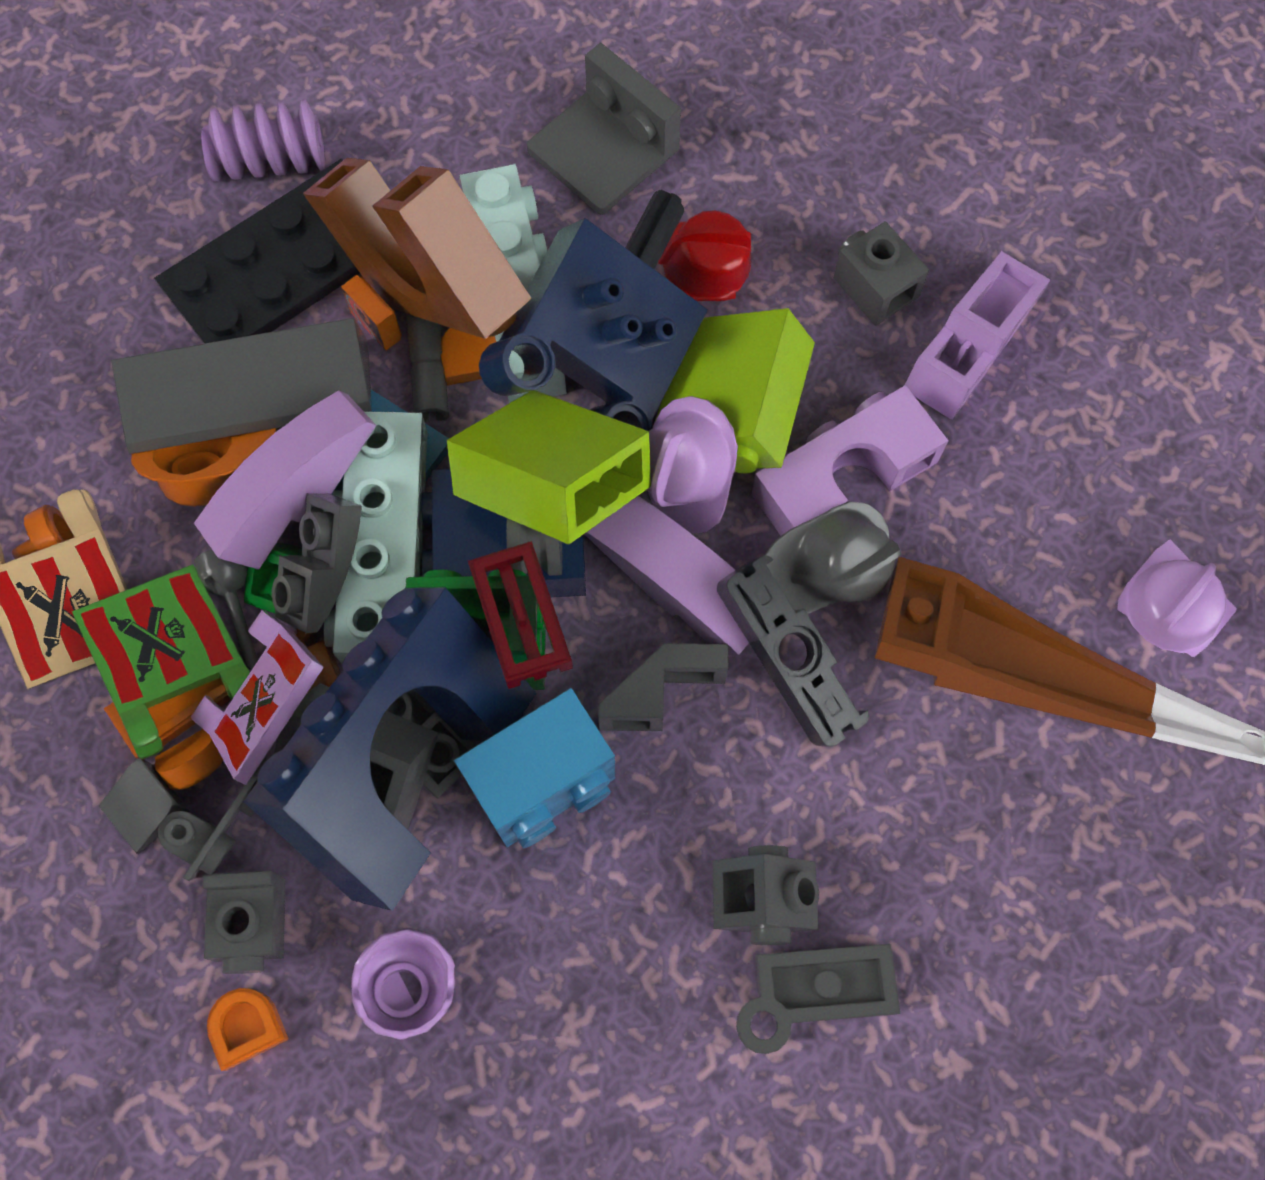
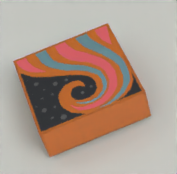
(372, 312)

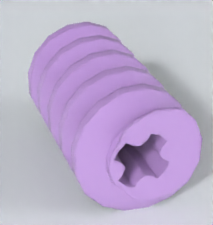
(261, 142)

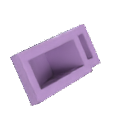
(975, 334)
(273, 482)
(670, 569)

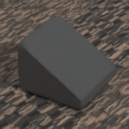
(140, 804)

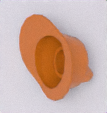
(196, 470)

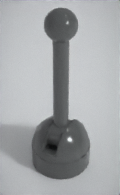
(226, 579)

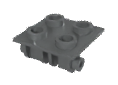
(198, 840)

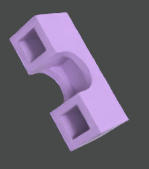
(885, 435)

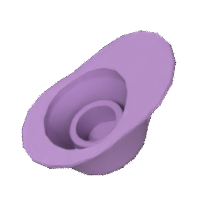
(692, 463)
(1176, 601)

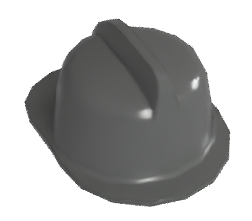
(834, 557)

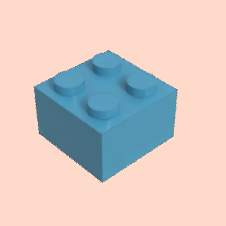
(540, 770)

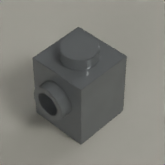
(879, 272)

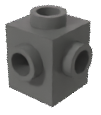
(765, 895)

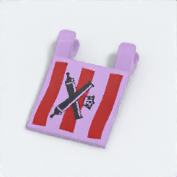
(263, 701)

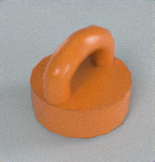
(44, 528)

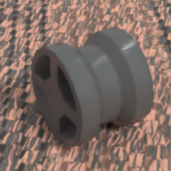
(546, 548)

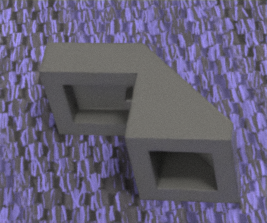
(640, 697)

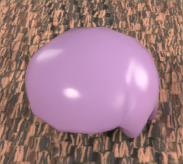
(381, 994)

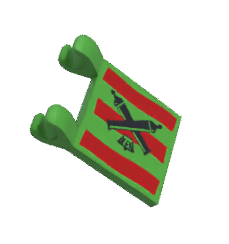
(158, 646)

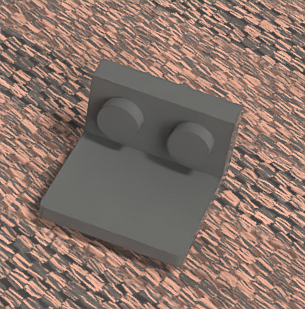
(609, 134)

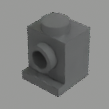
(264, 900)

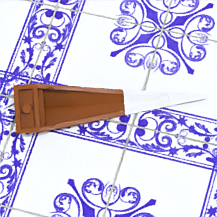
(994, 651)

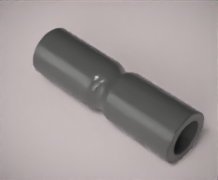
(427, 372)

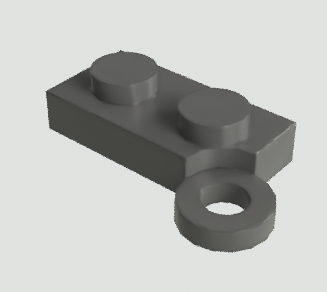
(819, 988)

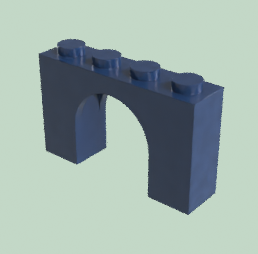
(321, 782)

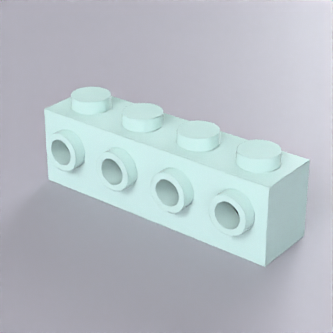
(506, 214)
(389, 486)

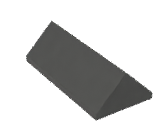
(238, 384)

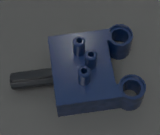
(602, 318)

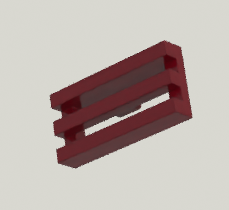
(536, 665)

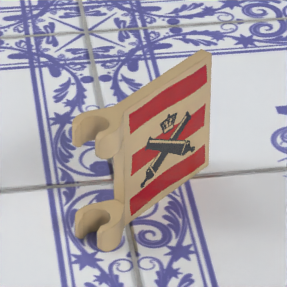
(50, 584)

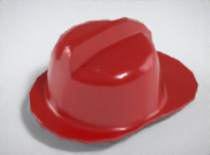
(708, 256)

